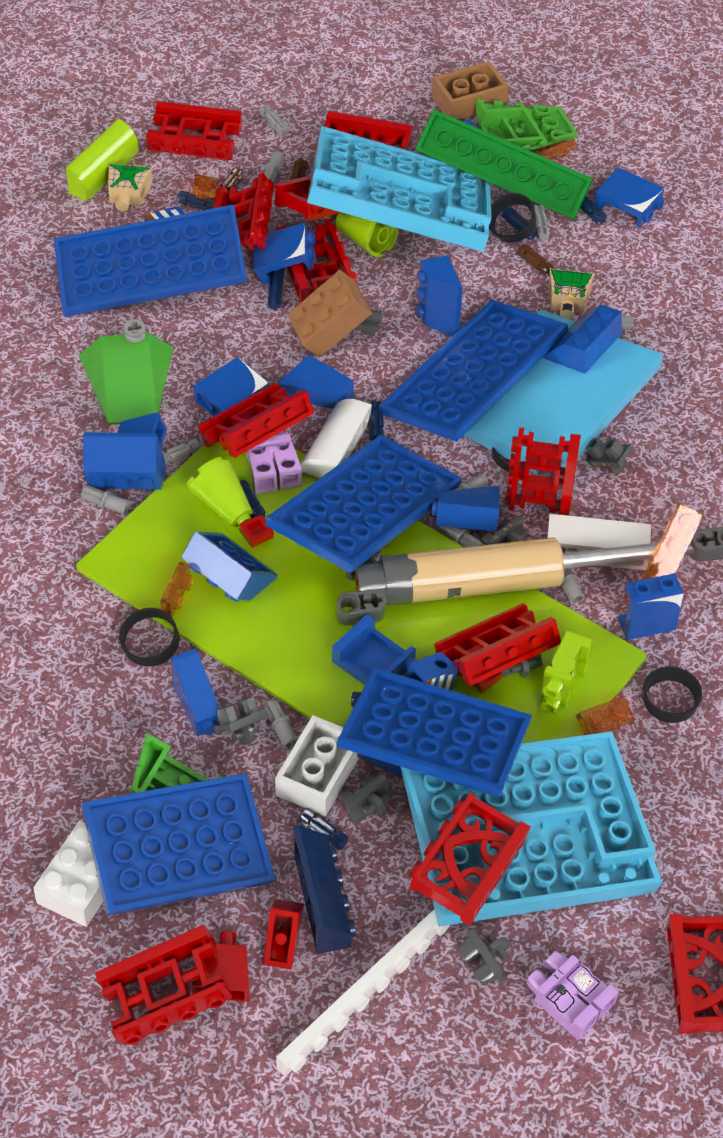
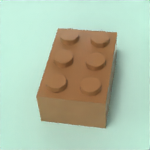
(459, 89)
(329, 313)

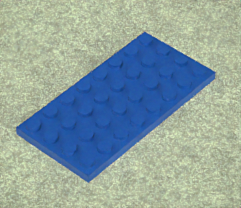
(149, 260)
(473, 370)
(363, 503)

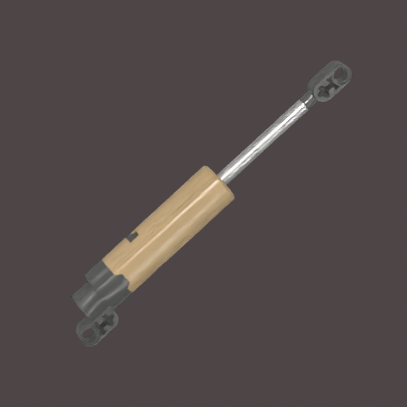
(488, 571)

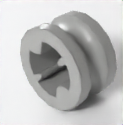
(134, 337)

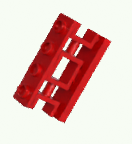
(197, 119)
(252, 201)
(334, 254)
(255, 419)
(546, 458)
(499, 643)
(154, 965)

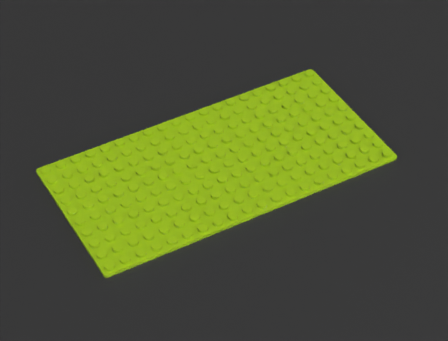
(289, 628)

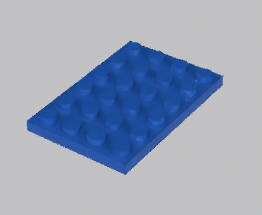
(435, 731)
(177, 843)

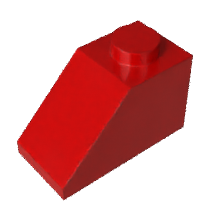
(283, 933)

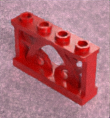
(369, 128)
(295, 196)
(473, 894)
(679, 945)

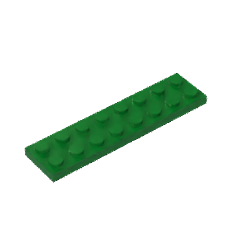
(504, 164)

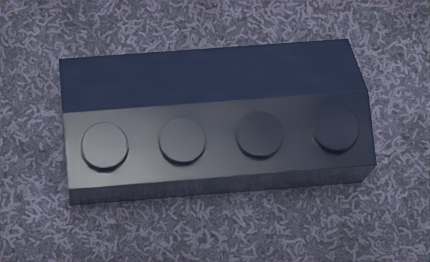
(322, 890)

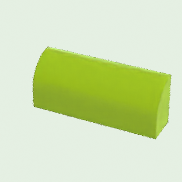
(91, 167)

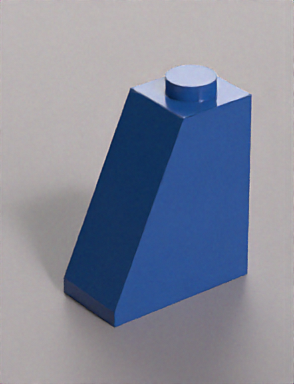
(322, 383)
(468, 508)
(195, 692)

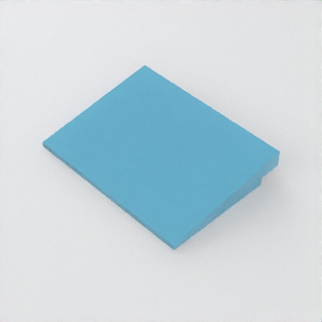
(399, 189)
(565, 401)
(583, 834)

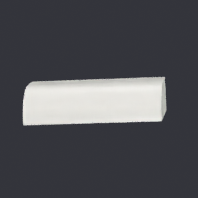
(337, 437)
(591, 534)

